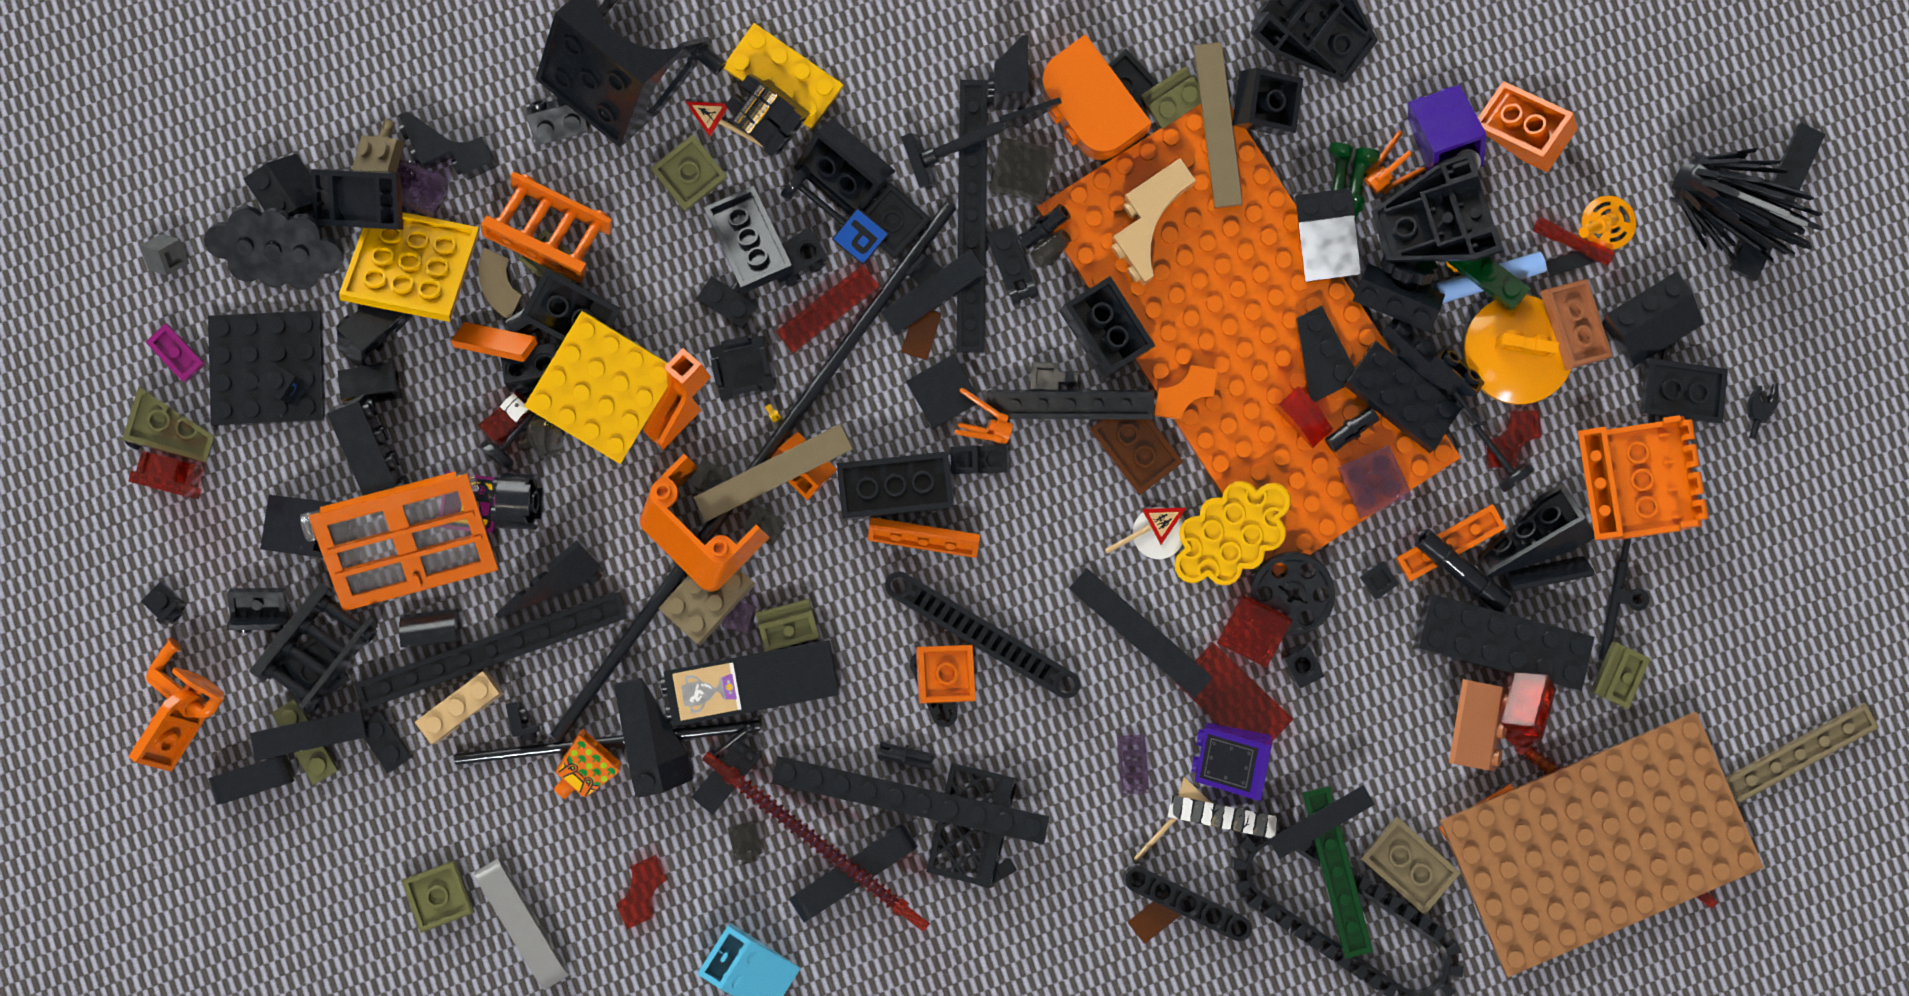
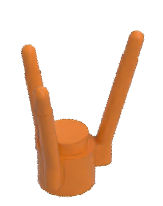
(1379, 179)
(997, 430)

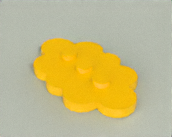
(1232, 532)

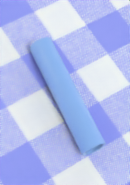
(1520, 267)

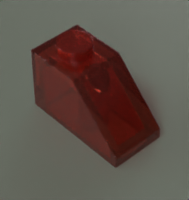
(1304, 416)

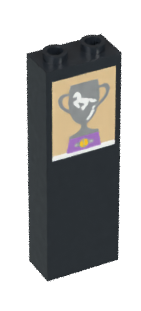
(750, 683)

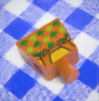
(585, 766)

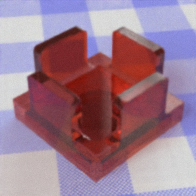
(167, 475)

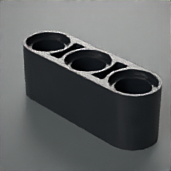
(251, 779)

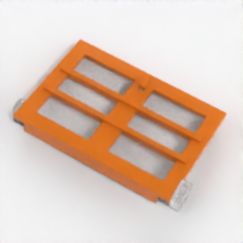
(402, 539)

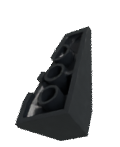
(568, 572)
(652, 748)

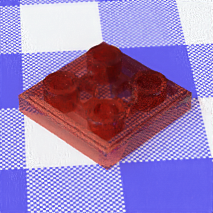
(1254, 631)

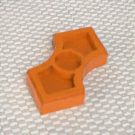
(1174, 400)

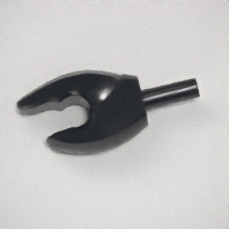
(1760, 411)

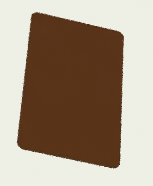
(921, 336)
(1152, 920)

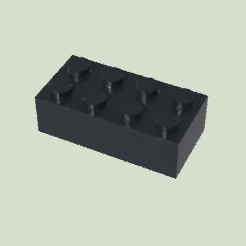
(366, 445)
(895, 486)

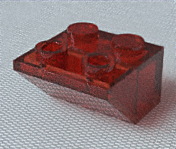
(1528, 707)

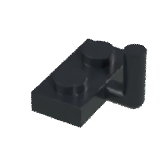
(727, 301)

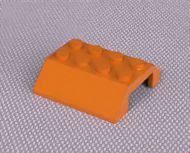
(1642, 479)

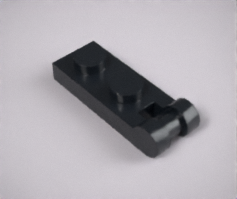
(1011, 264)

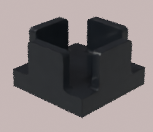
(741, 368)

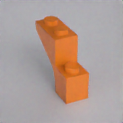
(676, 405)

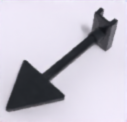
(923, 159)

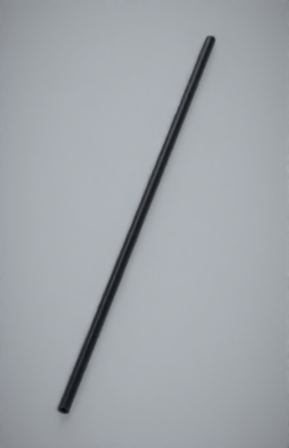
(765, 454)

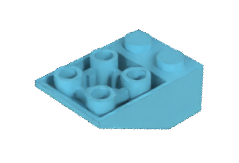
(747, 966)

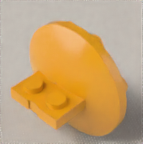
(1515, 352)

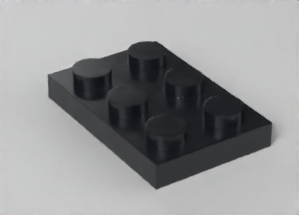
(1684, 390)

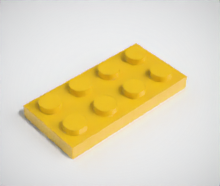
(799, 78)

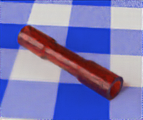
(1588, 248)

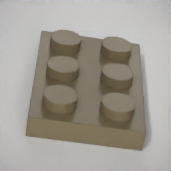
(701, 611)
(1410, 865)

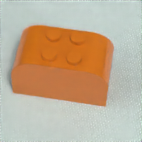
(1095, 104)

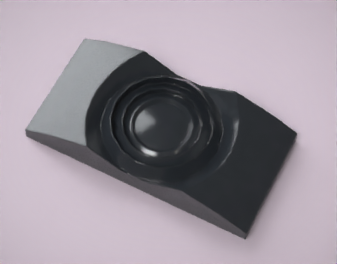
(357, 198)

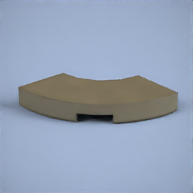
(496, 284)

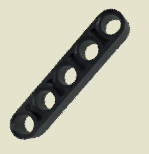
(836, 885)
(1197, 912)

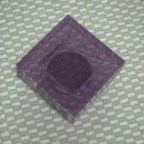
(740, 618)

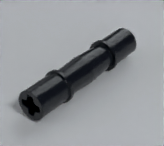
(1462, 570)

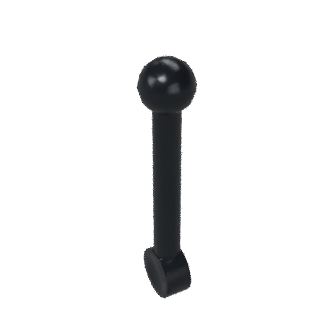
(748, 728)

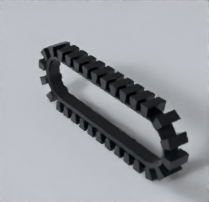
(1330, 949)

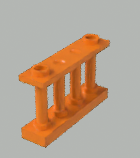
(547, 252)

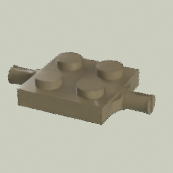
(379, 151)

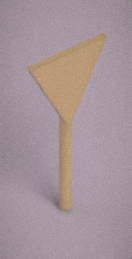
(1187, 791)

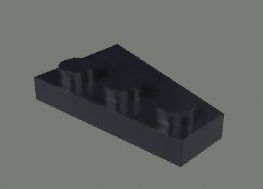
(1323, 355)

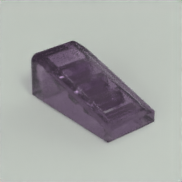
(1132, 788)

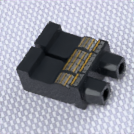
(767, 114)

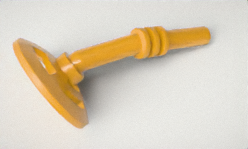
(1608, 222)

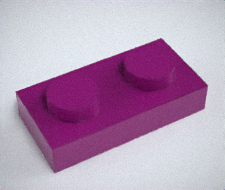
(175, 353)

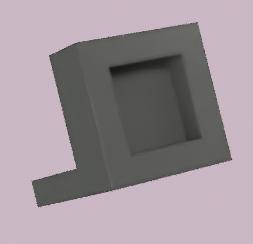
(164, 254)

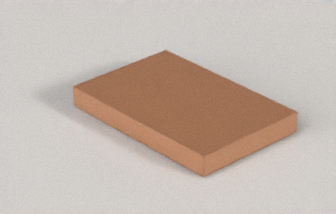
(1576, 324)

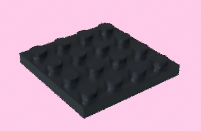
(242, 351)

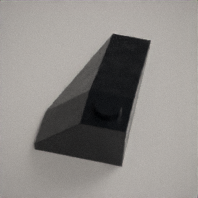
(1545, 532)

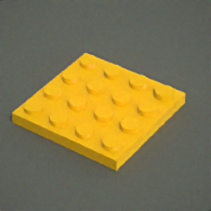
(412, 267)
(600, 387)

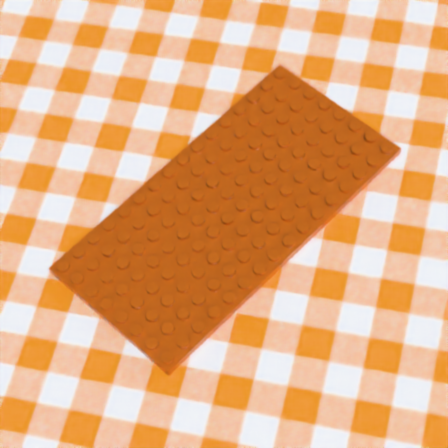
(1230, 303)

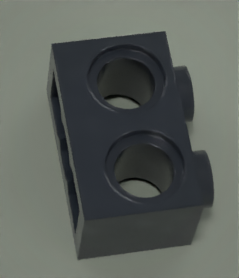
(793, 249)
(529, 379)

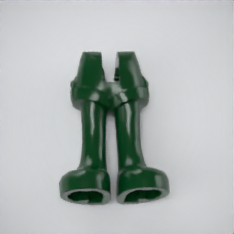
(1362, 159)

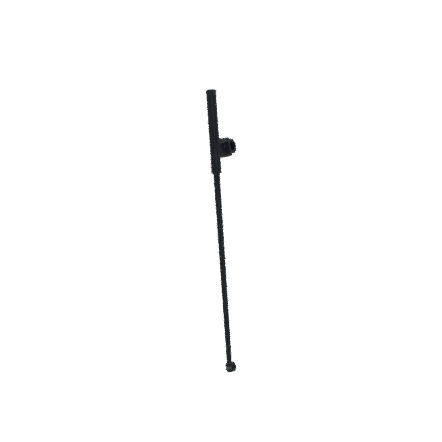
(1618, 594)

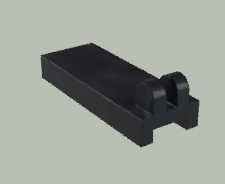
(714, 790)

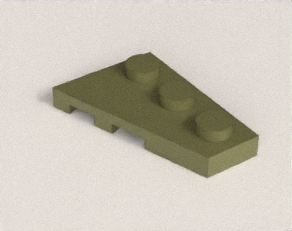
(165, 430)

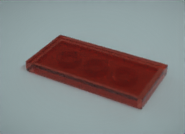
(1235, 698)

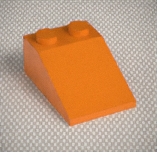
(1528, 125)

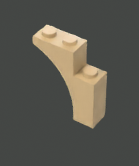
(1147, 205)

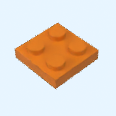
(945, 674)

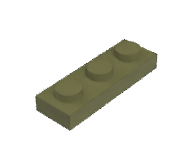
(315, 762)

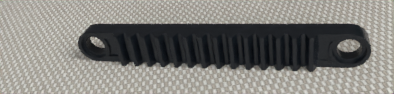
(982, 634)

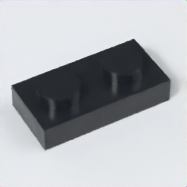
(386, 743)

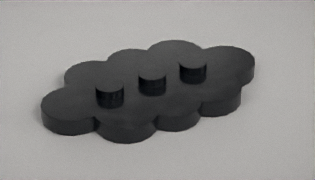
(274, 247)

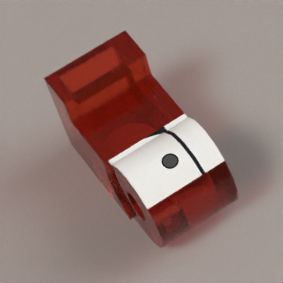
(505, 418)

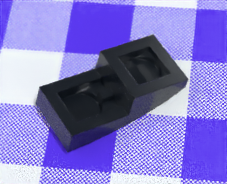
(980, 459)

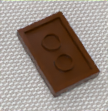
(1137, 450)

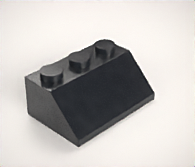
(1009, 81)
(844, 167)
(1653, 319)
(1106, 328)

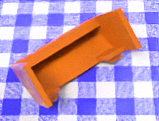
(706, 564)

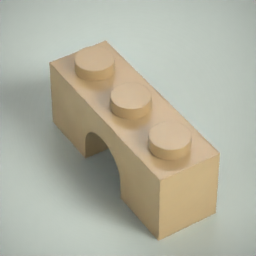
(459, 706)

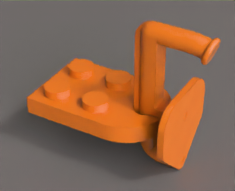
(179, 715)

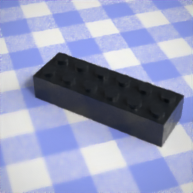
(1503, 642)

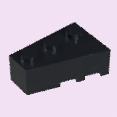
(366, 331)

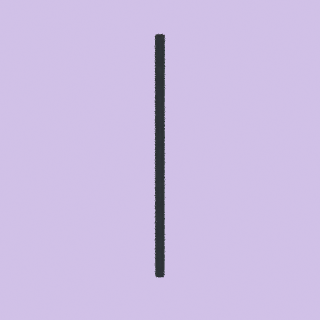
(607, 742)

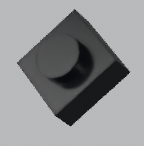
(1379, 580)

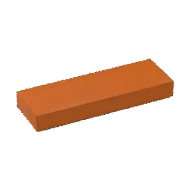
(494, 341)

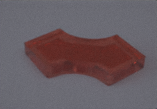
(1521, 429)
(637, 904)

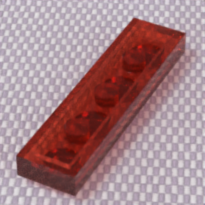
(827, 309)

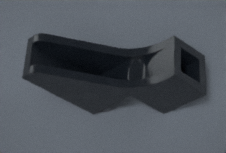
(432, 148)

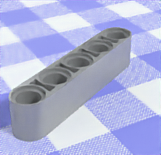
(521, 923)

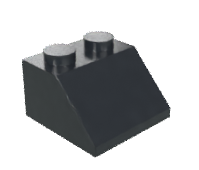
(282, 185)

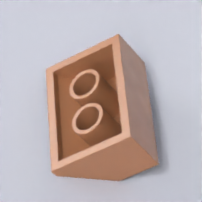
(1479, 726)

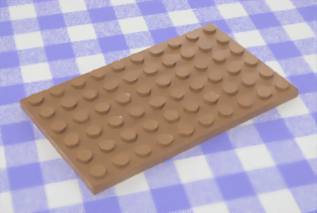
(1601, 844)

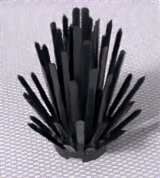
(1740, 202)

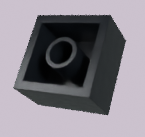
(1267, 101)

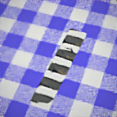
(1223, 816)

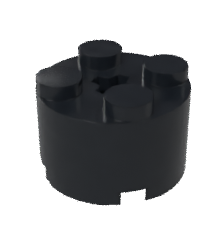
(517, 501)

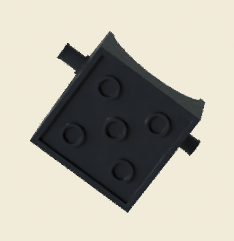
(609, 76)

